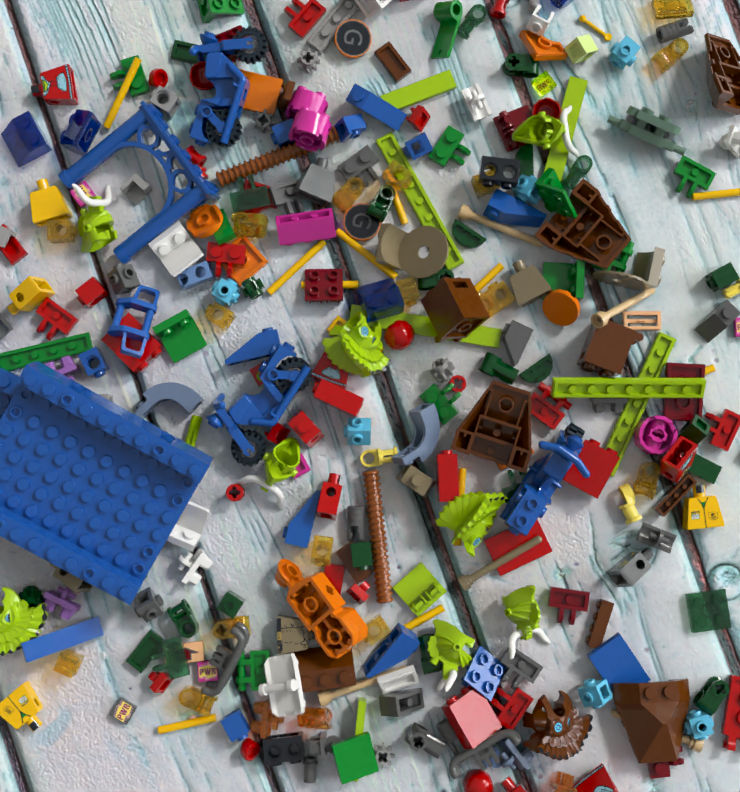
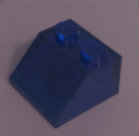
(80, 132)
(25, 139)
(380, 299)

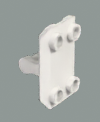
(283, 685)

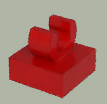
(418, 118)
(277, 434)
(359, 593)
(160, 681)

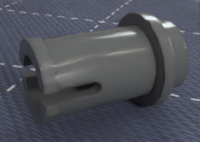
(310, 769)

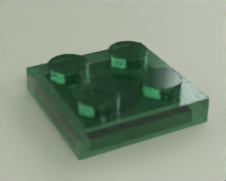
(708, 610)

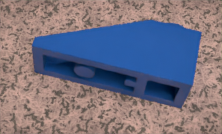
(376, 107)
(511, 211)
(255, 348)
(301, 526)
(394, 649)

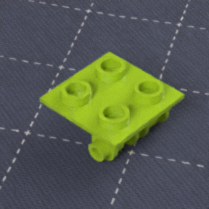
(419, 589)

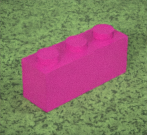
(305, 226)

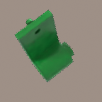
(449, 15)

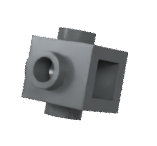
(123, 278)
(148, 604)

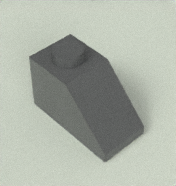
(717, 321)
(515, 340)
(401, 702)

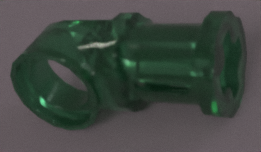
(471, 22)
(577, 172)

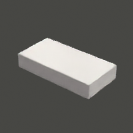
(397, 679)

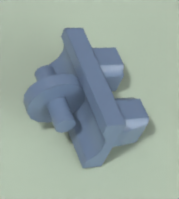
(513, 757)

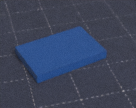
(617, 662)

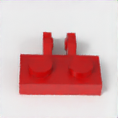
(306, 18)
(227, 254)
(57, 316)
(725, 430)
(514, 708)

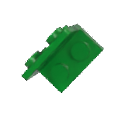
(211, 8)
(554, 195)
(565, 277)
(180, 335)

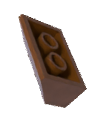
(323, 672)

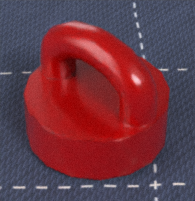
(158, 77)
(249, 749)

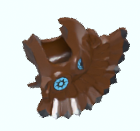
(558, 730)

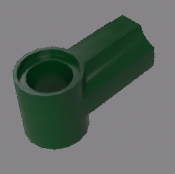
(494, 366)
(428, 667)

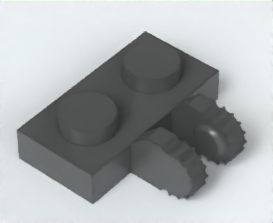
(359, 163)
(283, 194)
(522, 665)

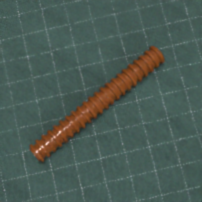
(268, 160)
(377, 537)

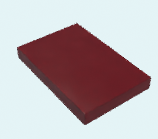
(683, 408)

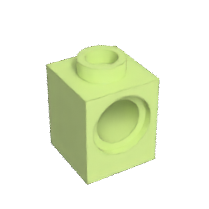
(581, 49)

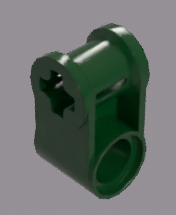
(524, 66)
(381, 205)
(429, 283)
(183, 617)
(709, 697)

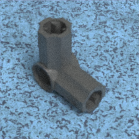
(420, 738)

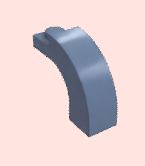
(168, 391)
(425, 436)

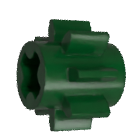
(252, 288)
(31, 595)

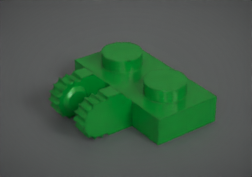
(139, 84)
(446, 147)
(693, 173)
(443, 405)

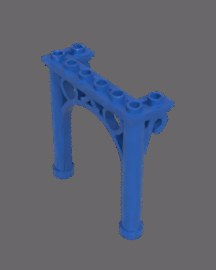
(141, 122)

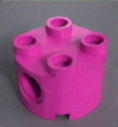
(305, 98)
(310, 129)
(655, 435)

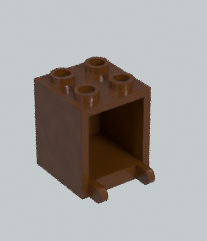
(454, 308)
(607, 349)

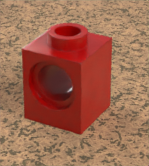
(91, 292)

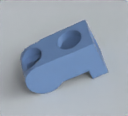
(196, 275)

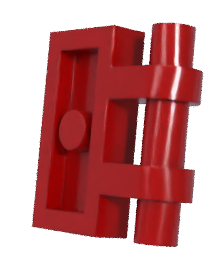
(544, 411)

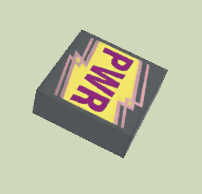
(123, 710)

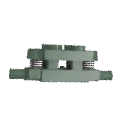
(657, 137)

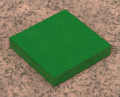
(354, 757)

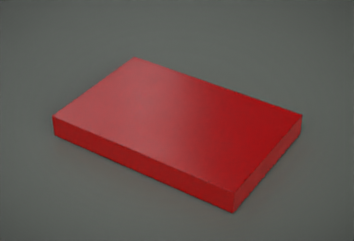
(506, 541)

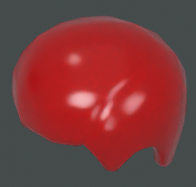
(198, 78)
(549, 106)
(399, 335)
(477, 781)

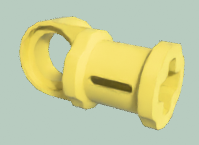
(379, 457)
(628, 507)

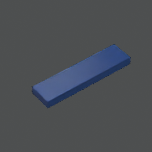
(61, 639)

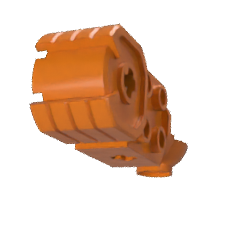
(321, 609)

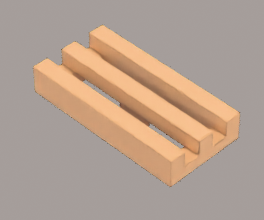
(642, 313)

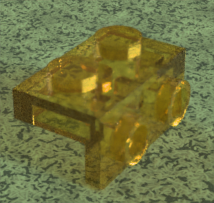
(672, 9)

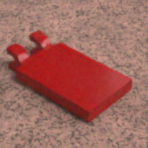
(731, 715)

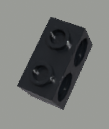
(499, 166)
(282, 742)

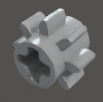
(308, 55)
(442, 369)
(383, 761)

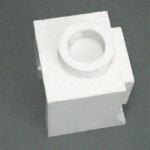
(537, 24)

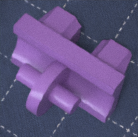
(68, 365)
(69, 606)

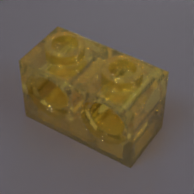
(496, 305)

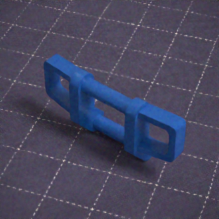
(125, 331)

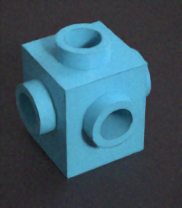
(624, 53)
(526, 189)
(230, 297)
(358, 431)
(594, 693)
(694, 719)

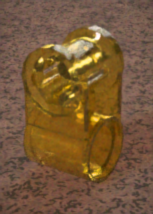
(668, 56)
(345, 196)
(250, 225)
(646, 481)
(230, 623)
(198, 701)

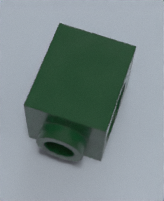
(721, 277)
(695, 429)
(361, 555)
(231, 604)

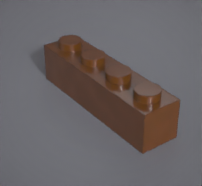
(674, 495)
(600, 623)

